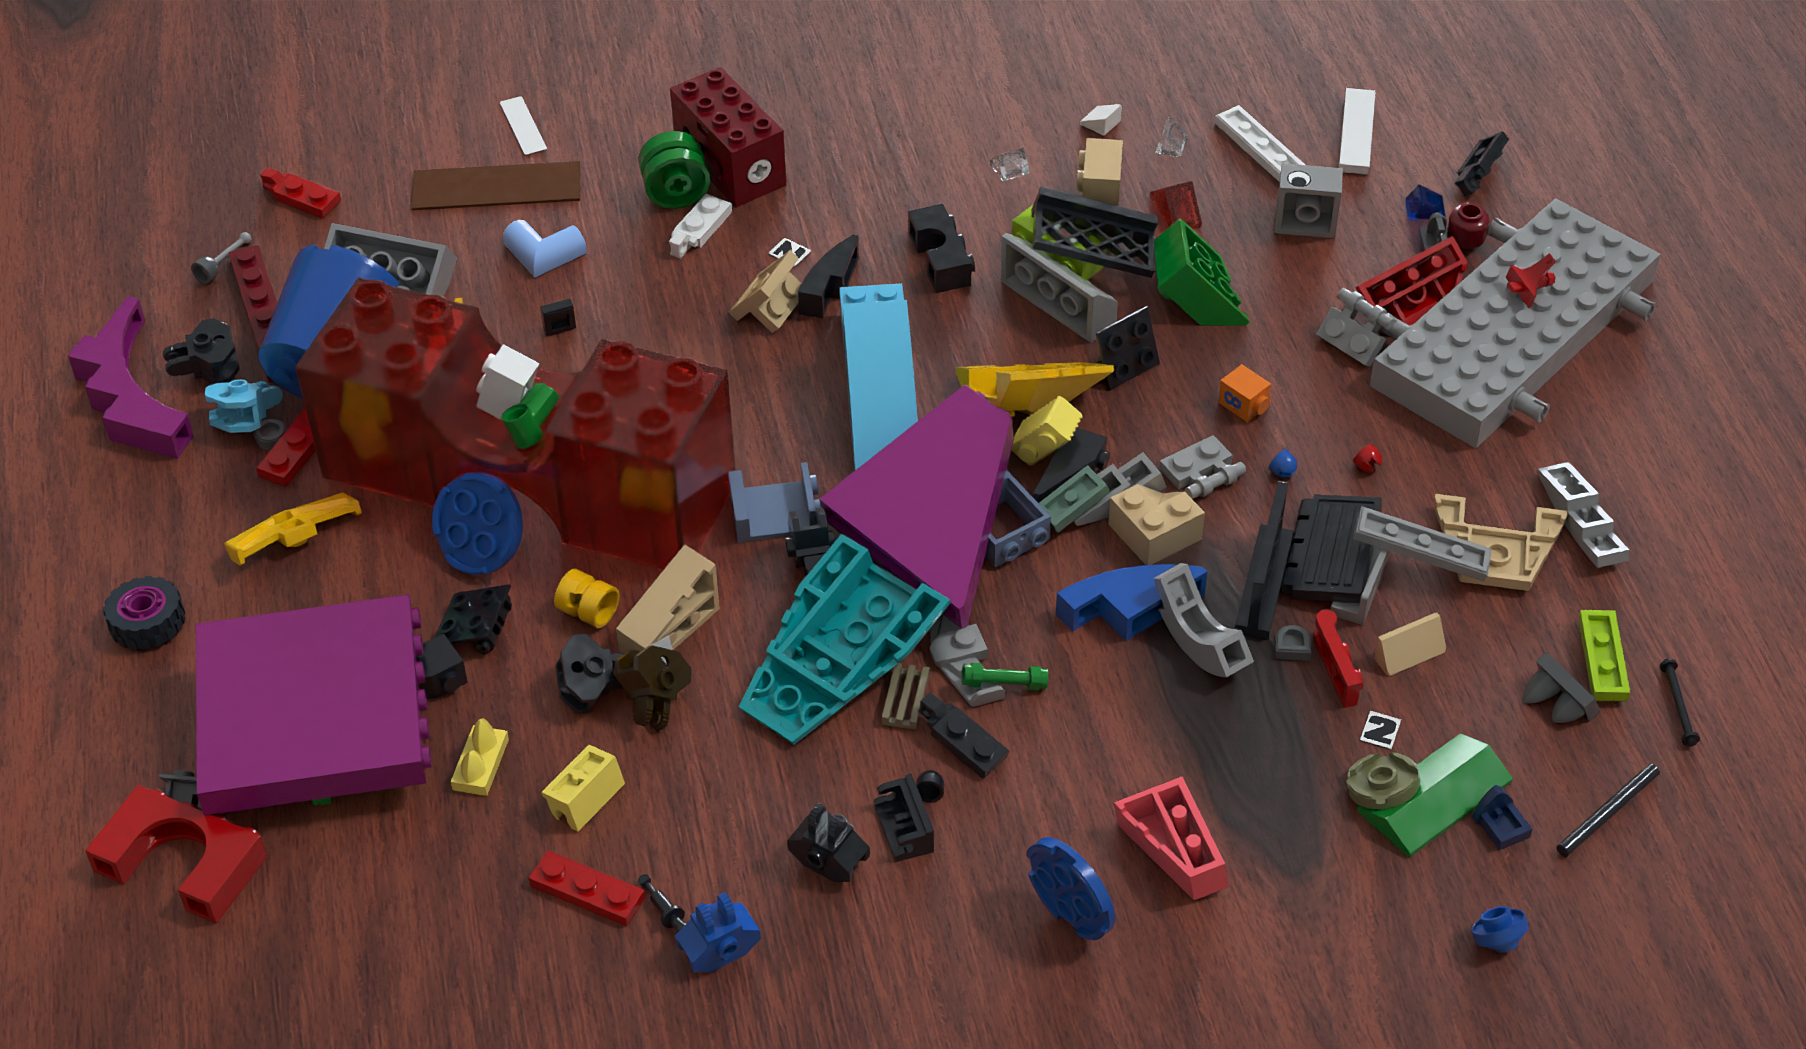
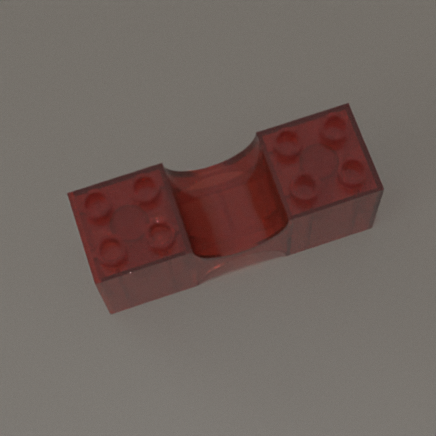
(624, 459)

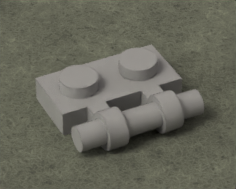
(1350, 335)
(1197, 462)

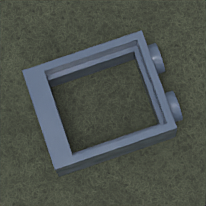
(1031, 535)

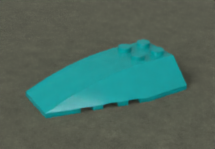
(837, 640)

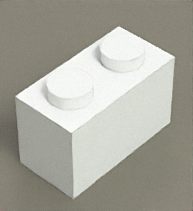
(505, 380)

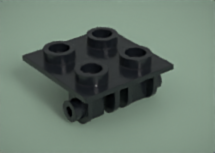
(1128, 346)
(477, 617)

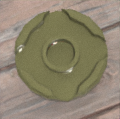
(1383, 781)

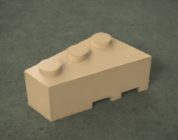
(673, 605)

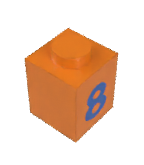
(1244, 393)

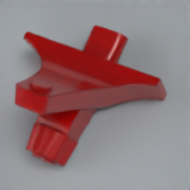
(1530, 279)

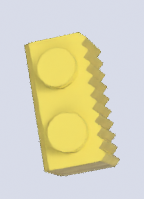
(1046, 431)

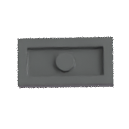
(1554, 679)

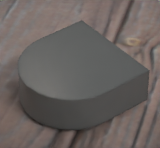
(1293, 643)

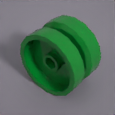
(674, 169)

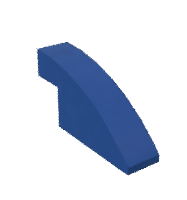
(1121, 597)

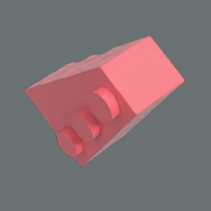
(1174, 836)

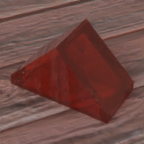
(1177, 203)

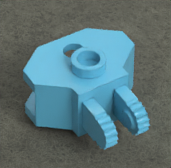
(241, 404)

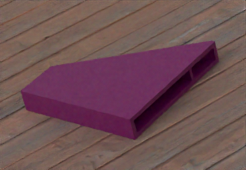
(931, 498)

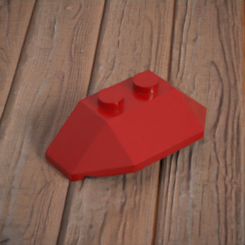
(1417, 283)

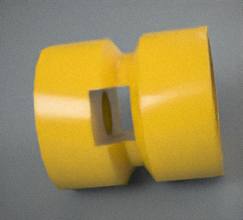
(584, 597)

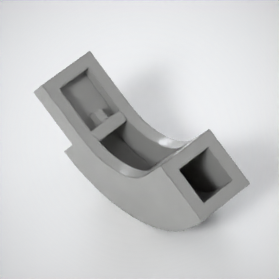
(1196, 631)

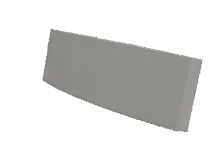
(1137, 471)

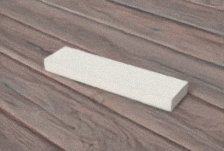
(1357, 131)
(1255, 140)

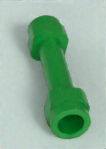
(974, 675)

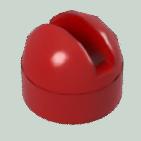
(1367, 458)

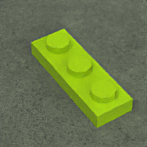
(1604, 655)

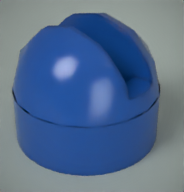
(1283, 464)

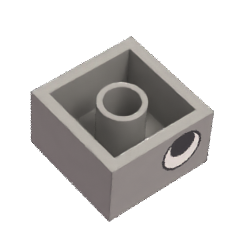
(1308, 200)

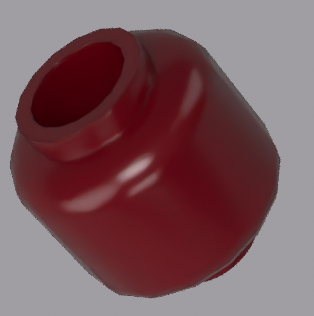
(1468, 225)

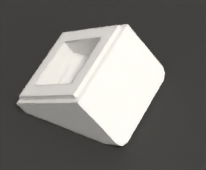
(1103, 118)

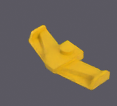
(290, 526)

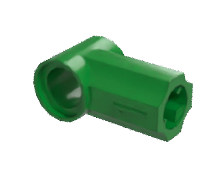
(525, 419)

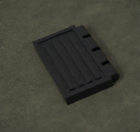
(1323, 555)

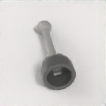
(206, 267)

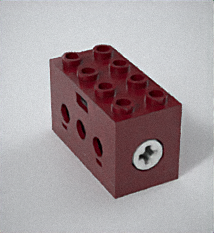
(736, 135)

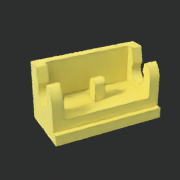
(584, 787)

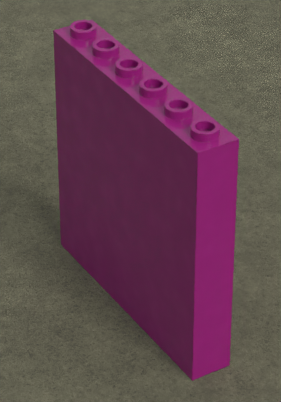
(310, 704)

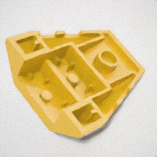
(1031, 386)

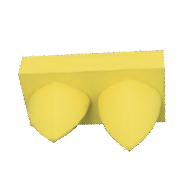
(480, 759)

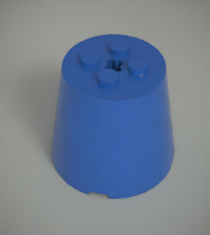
(307, 301)

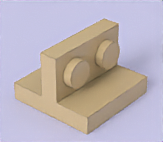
(770, 294)

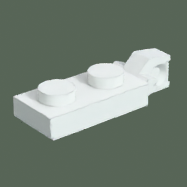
(699, 224)

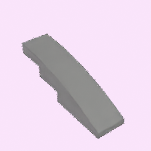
(1585, 518)

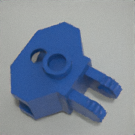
(717, 934)

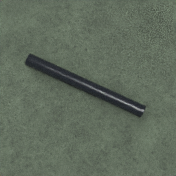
(1608, 810)

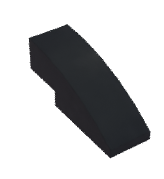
(827, 277)

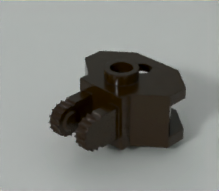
(652, 682)

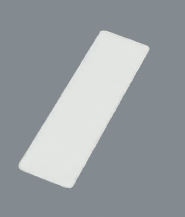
(523, 125)

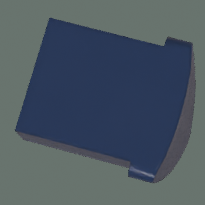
(1501, 818)

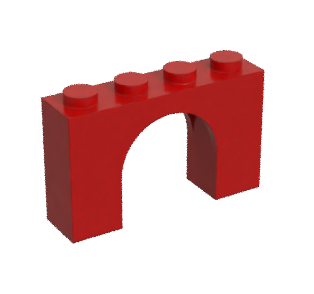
(153, 819)

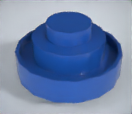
(1500, 928)

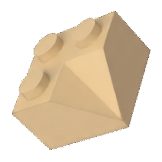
(1101, 170)
(1155, 522)

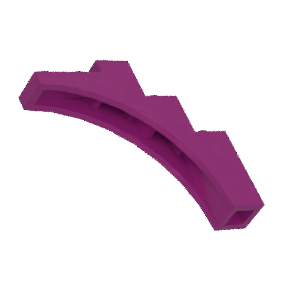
(129, 413)

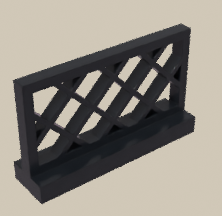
(1094, 219)
(1266, 572)

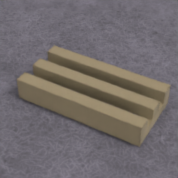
(910, 674)

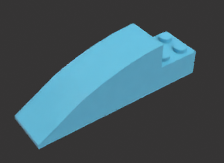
(877, 366)

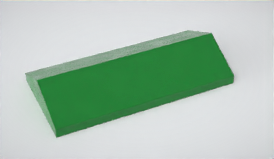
(1449, 790)

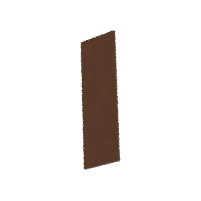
(496, 185)

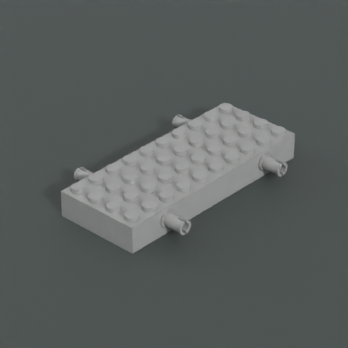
(1488, 352)

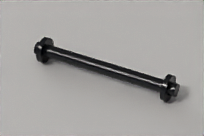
(1689, 738)

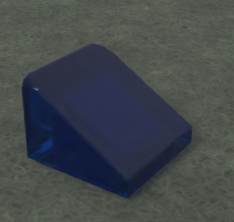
(1423, 203)

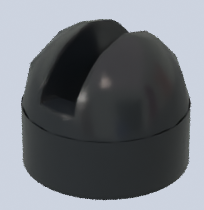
(930, 786)

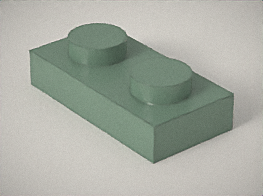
(1074, 498)

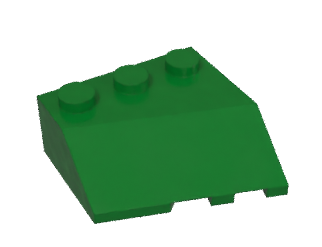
(1196, 277)

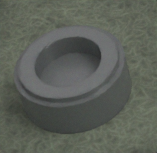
(269, 433)

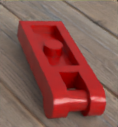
(1337, 659)

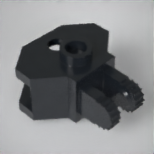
(206, 353)
(808, 542)
(585, 673)
(828, 845)

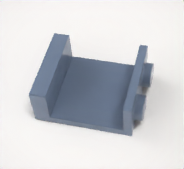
(764, 509)

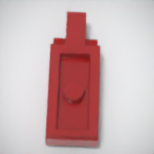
(300, 192)

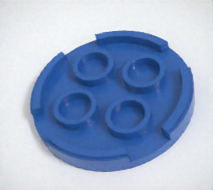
(477, 523)
(1070, 888)

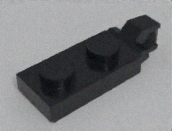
(1479, 162)
(962, 736)

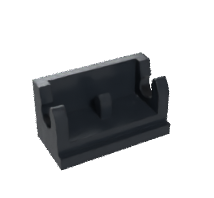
(904, 819)

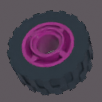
(144, 613)

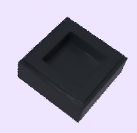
(558, 317)

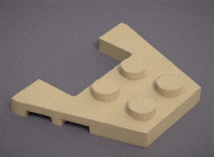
(1514, 554)

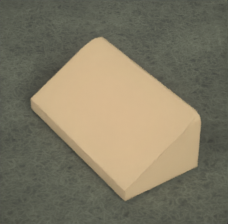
(1410, 645)

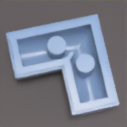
(544, 254)

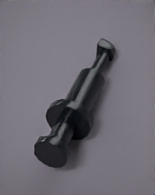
(672, 915)

